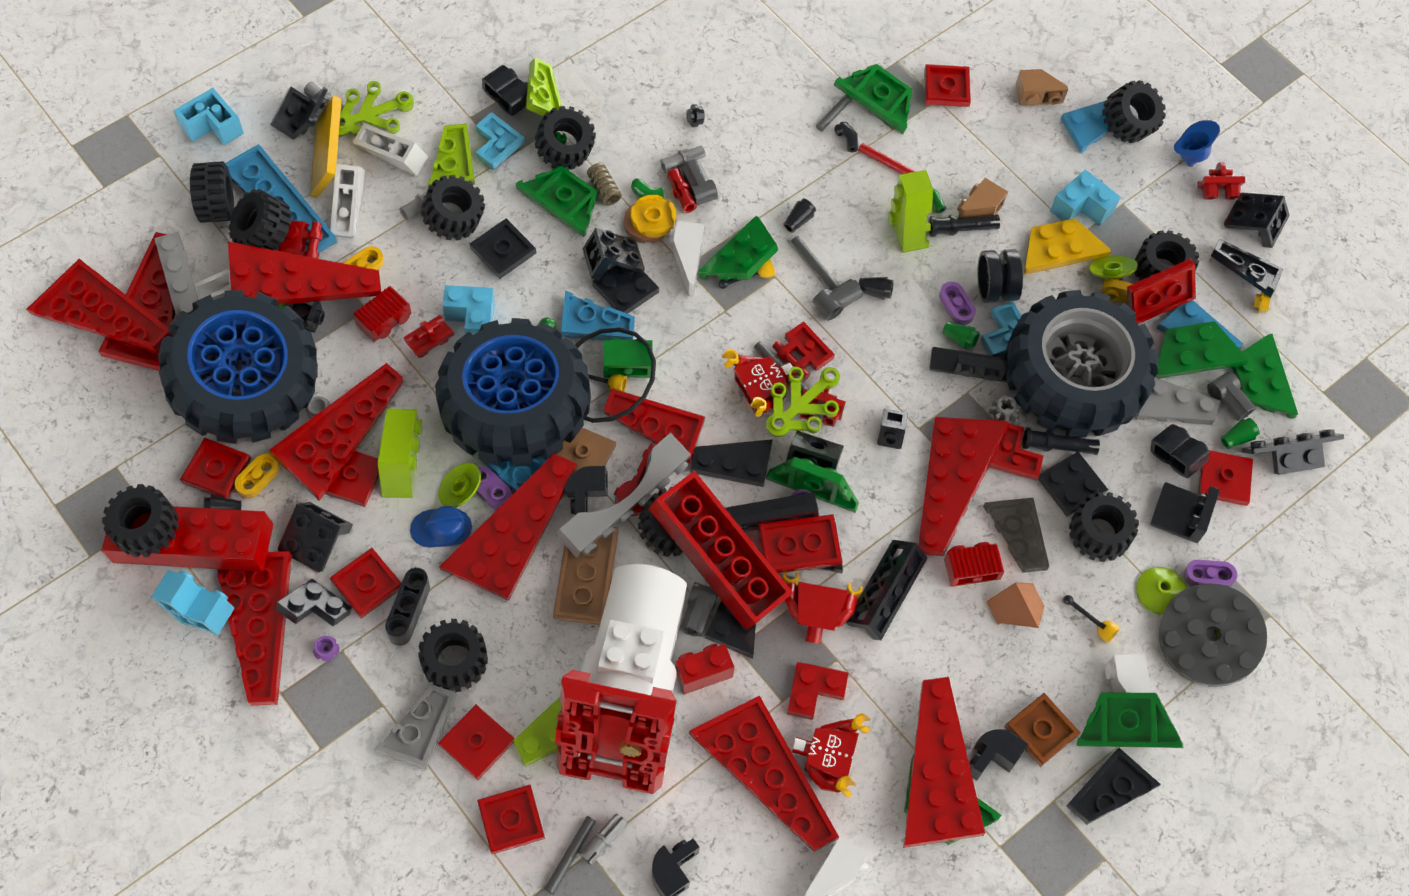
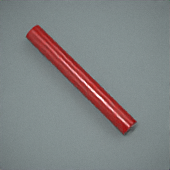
(884, 159)

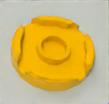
(653, 216)

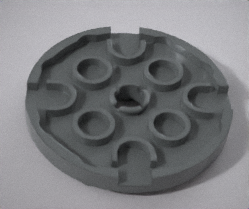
(1207, 661)

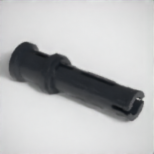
(953, 224)
(1049, 441)

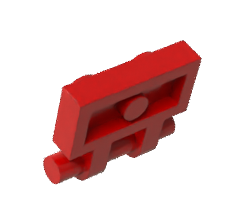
(297, 236)
(809, 347)

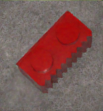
(382, 314)
(973, 564)

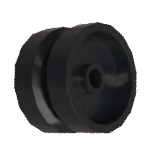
(1000, 275)

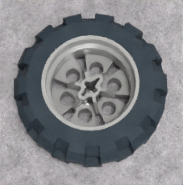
(1086, 326)

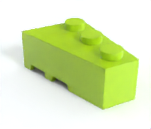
(910, 209)
(399, 452)

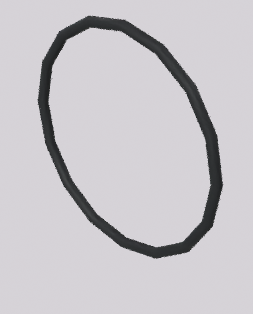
(652, 376)

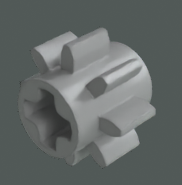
(1004, 409)

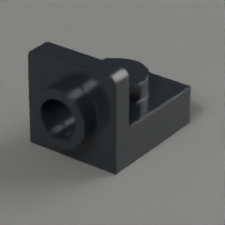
(311, 314)
(892, 428)

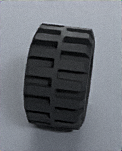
(1145, 102)
(572, 123)
(211, 191)
(460, 193)
(260, 220)
(1163, 246)
(130, 506)
(1115, 513)
(654, 532)
(449, 635)

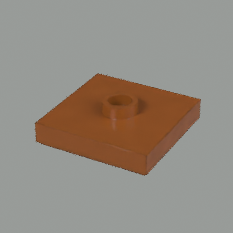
(1043, 729)

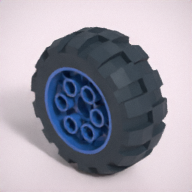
(210, 403)
(508, 431)

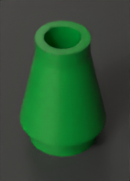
(961, 334)
(1241, 433)

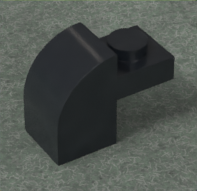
(585, 483)
(1000, 747)
(666, 869)

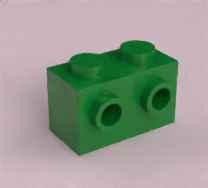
(626, 358)

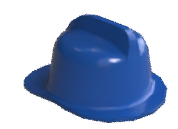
(1197, 141)
(441, 527)

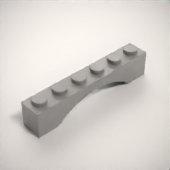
(587, 527)

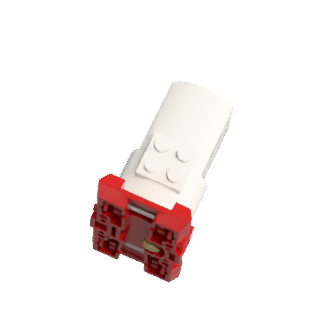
(622, 701)

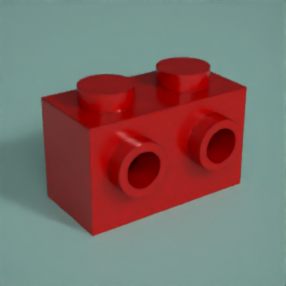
(704, 668)

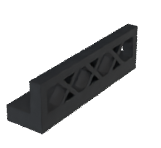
(779, 509)
(892, 588)

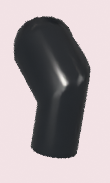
(850, 134)

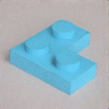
(501, 141)
(1006, 318)

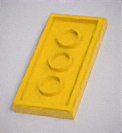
(325, 147)

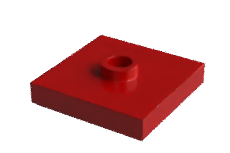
(947, 85)
(215, 468)
(1229, 474)
(356, 479)
(366, 582)
(476, 742)
(511, 819)

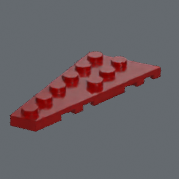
(297, 277)
(152, 293)
(95, 305)
(328, 440)
(955, 470)
(506, 541)
(257, 625)
(760, 759)
(941, 784)

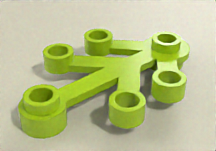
(369, 114)
(800, 404)

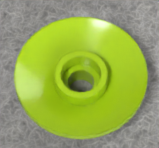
(1113, 267)
(459, 485)
(1150, 590)

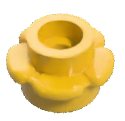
(1261, 302)

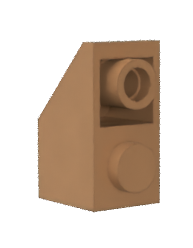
(1039, 87)
(984, 200)

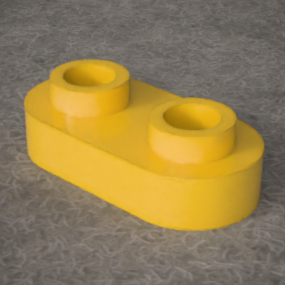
(365, 255)
(1116, 289)
(254, 475)

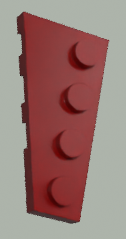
(656, 419)

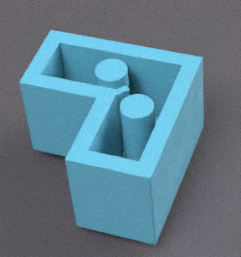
(207, 114)
(1087, 196)
(469, 305)
(192, 602)

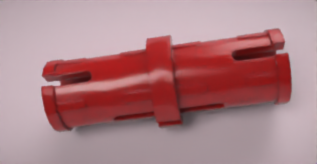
(681, 190)

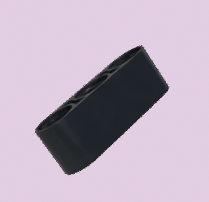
(407, 618)

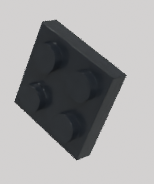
(503, 248)
(625, 288)
(1071, 482)

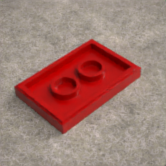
(1163, 291)
(801, 543)

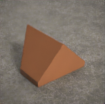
(1017, 605)

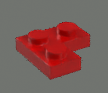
(1014, 460)
(813, 681)

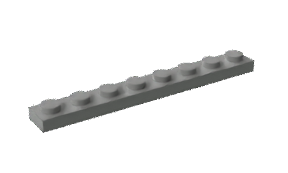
(178, 277)

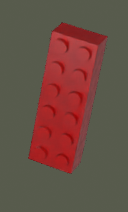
(207, 540)
(720, 550)

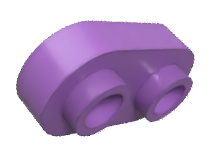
(959, 304)
(490, 486)
(1209, 571)

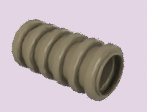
(604, 184)

